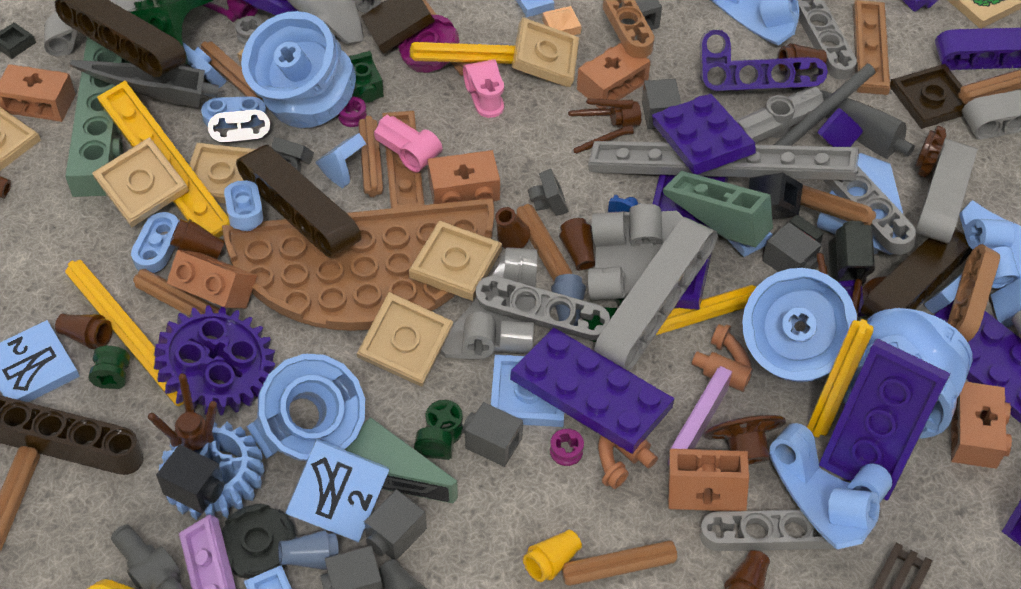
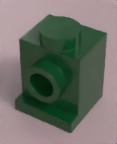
(368, 80)

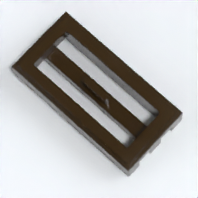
(909, 560)

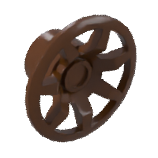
(748, 438)

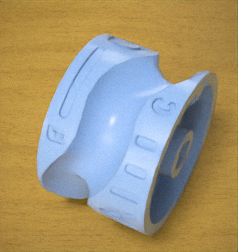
(298, 69)
(772, 317)
(931, 341)

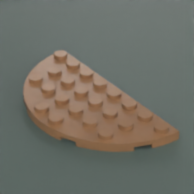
(352, 285)

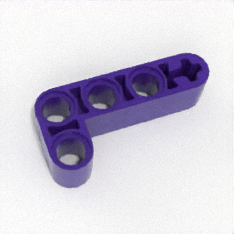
(980, 48)
(762, 67)

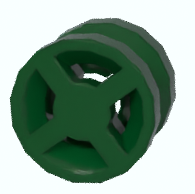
(109, 367)
(445, 412)

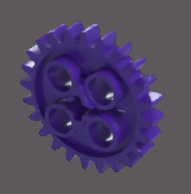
(214, 358)

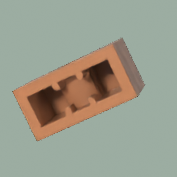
(612, 75)
(36, 92)
(464, 177)
(211, 279)
(980, 426)
(708, 480)

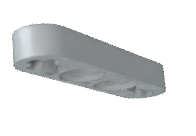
(828, 32)
(878, 200)
(544, 303)
(771, 520)

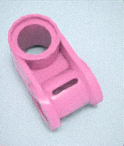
(485, 87)

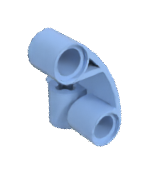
(766, 18)
(882, 175)
(998, 234)
(835, 508)

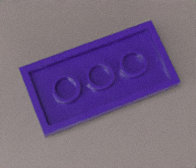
(995, 358)
(592, 389)
(884, 413)

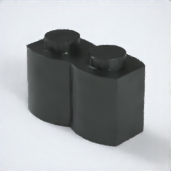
(852, 252)

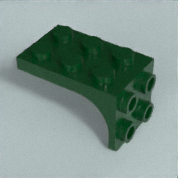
(166, 14)

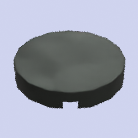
(260, 549)

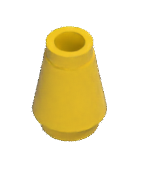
(548, 556)

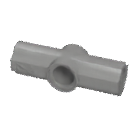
(780, 114)

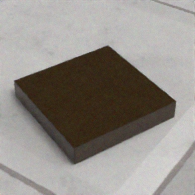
(396, 21)
(930, 95)

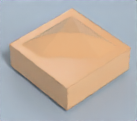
(563, 20)

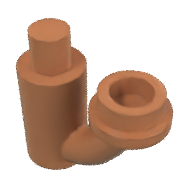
(740, 368)
(615, 472)

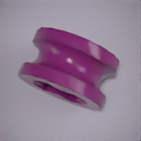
(353, 118)
(574, 440)

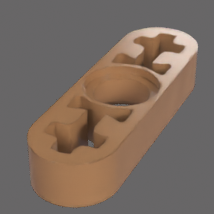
(626, 33)
(974, 291)

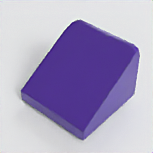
(840, 130)

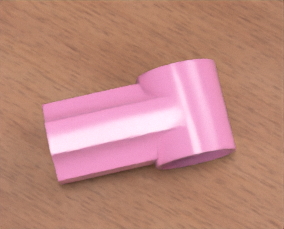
(412, 146)

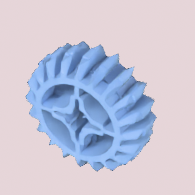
(239, 473)

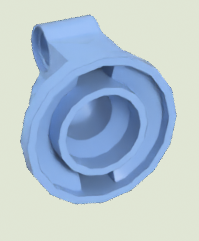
(324, 383)

